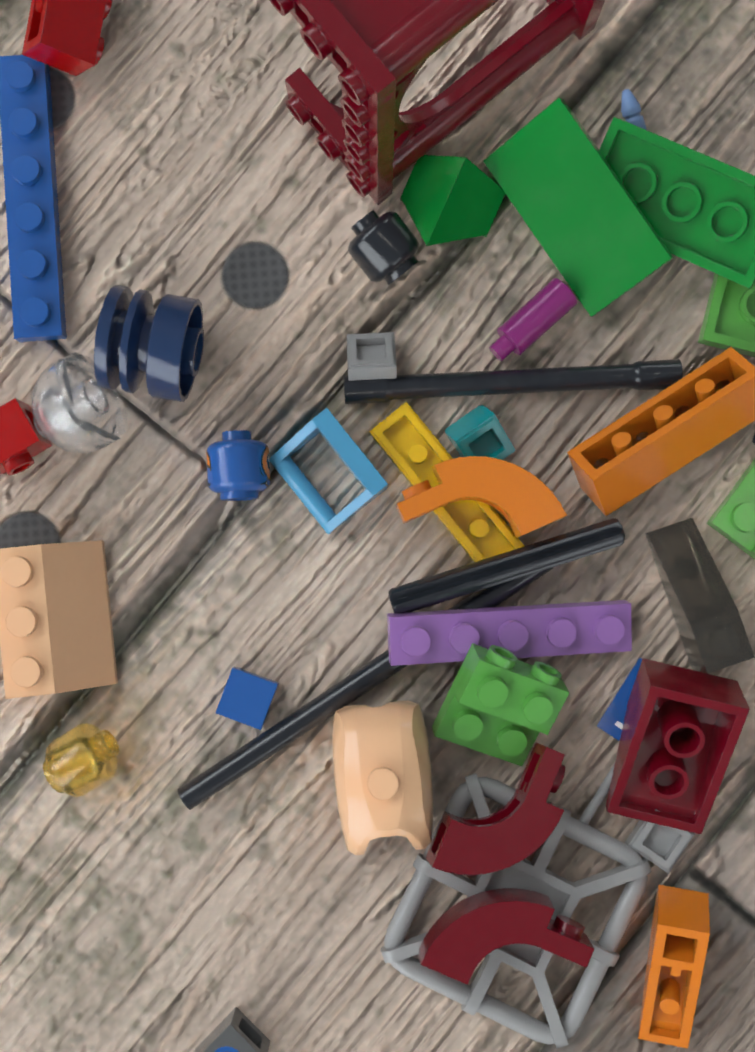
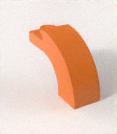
(498, 483)

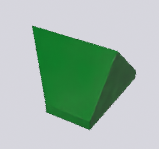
(450, 199)

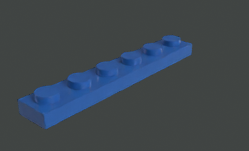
(31, 200)

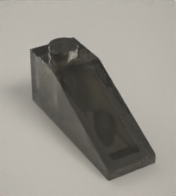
(698, 598)

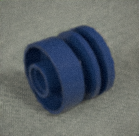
(138, 342)

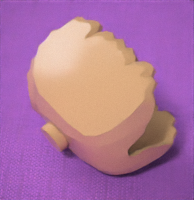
(383, 774)

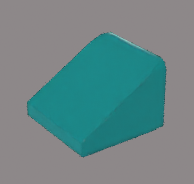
(480, 435)

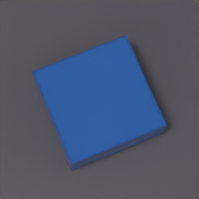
(247, 698)

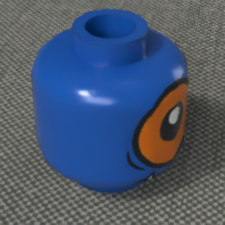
(238, 466)

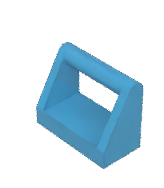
(347, 451)

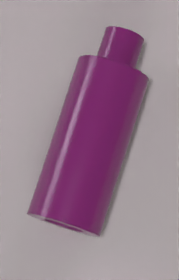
(533, 319)

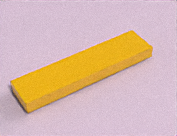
(415, 453)

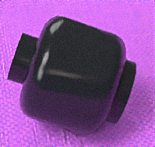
(383, 246)

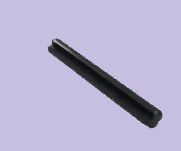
(507, 566)

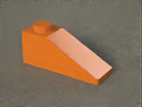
(674, 965)

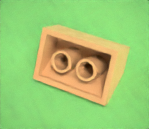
(55, 619)

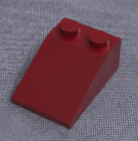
(675, 745)

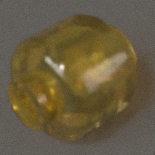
(81, 760)

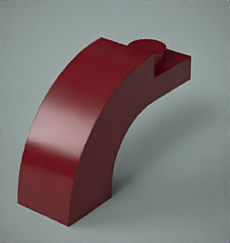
(509, 834)
(495, 920)

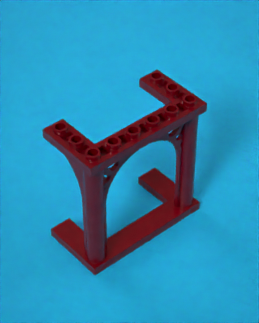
(379, 53)

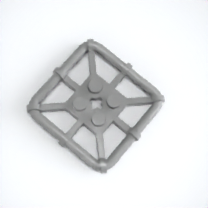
(524, 957)

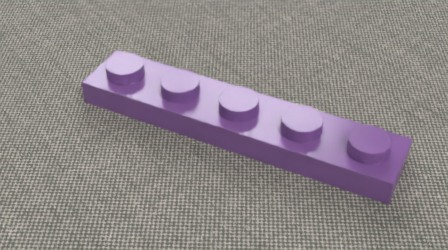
(523, 630)

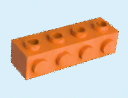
(666, 431)

